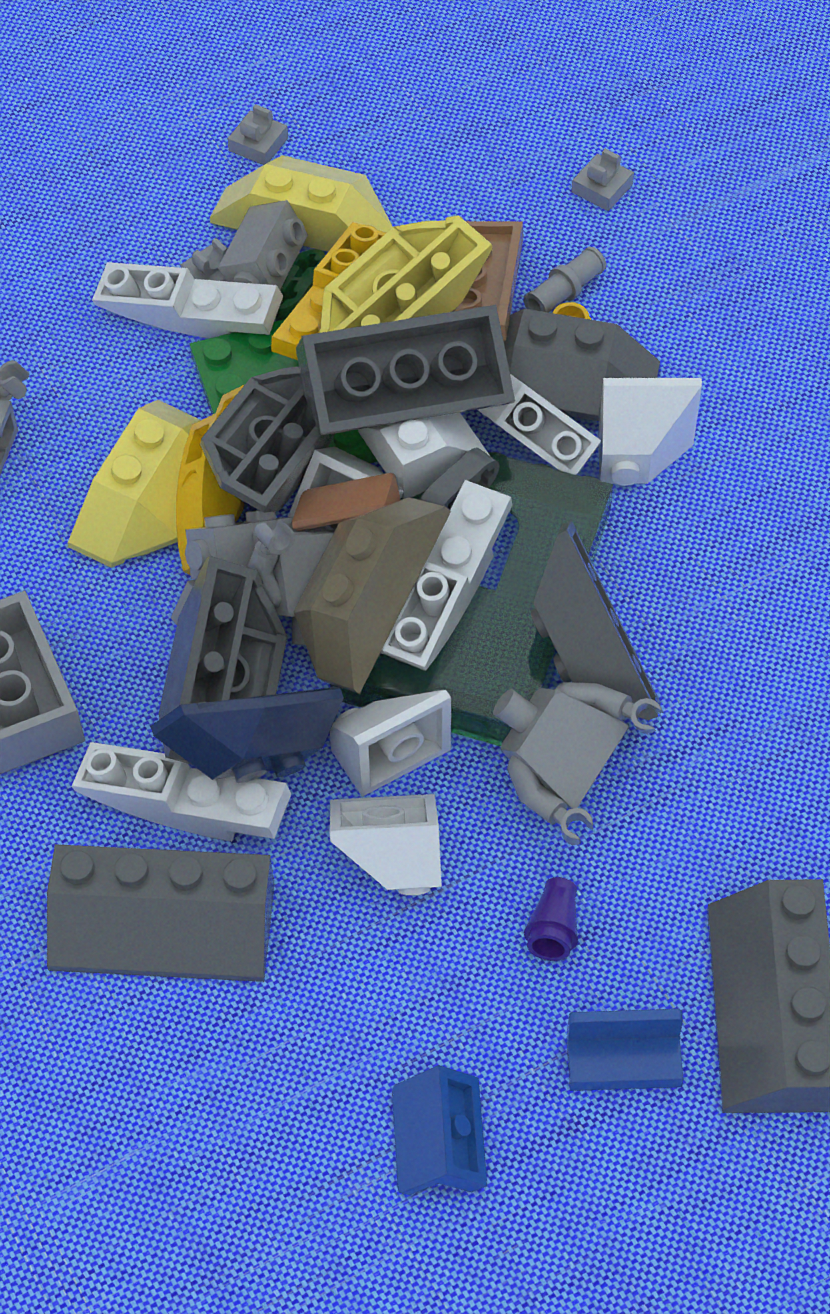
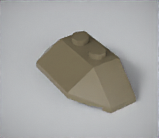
(364, 587)

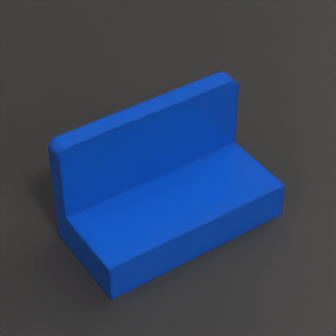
(624, 1049)
(439, 1131)

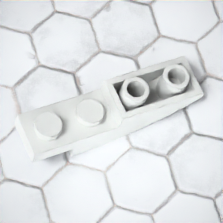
(186, 305)
(544, 429)
(449, 576)
(178, 795)

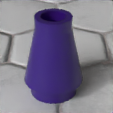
(553, 924)

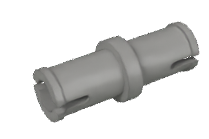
(566, 281)

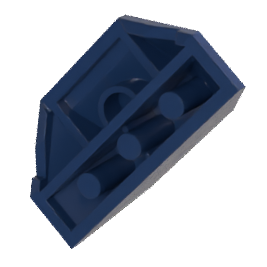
(251, 733)

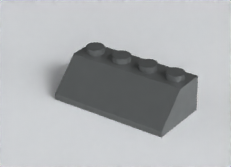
(405, 370)
(159, 912)
(772, 997)

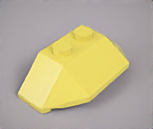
(319, 194)
(407, 275)
(135, 490)

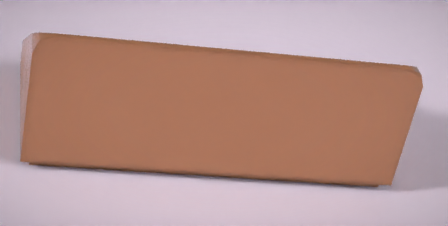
(344, 501)

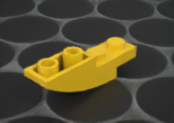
(307, 314)
(197, 486)

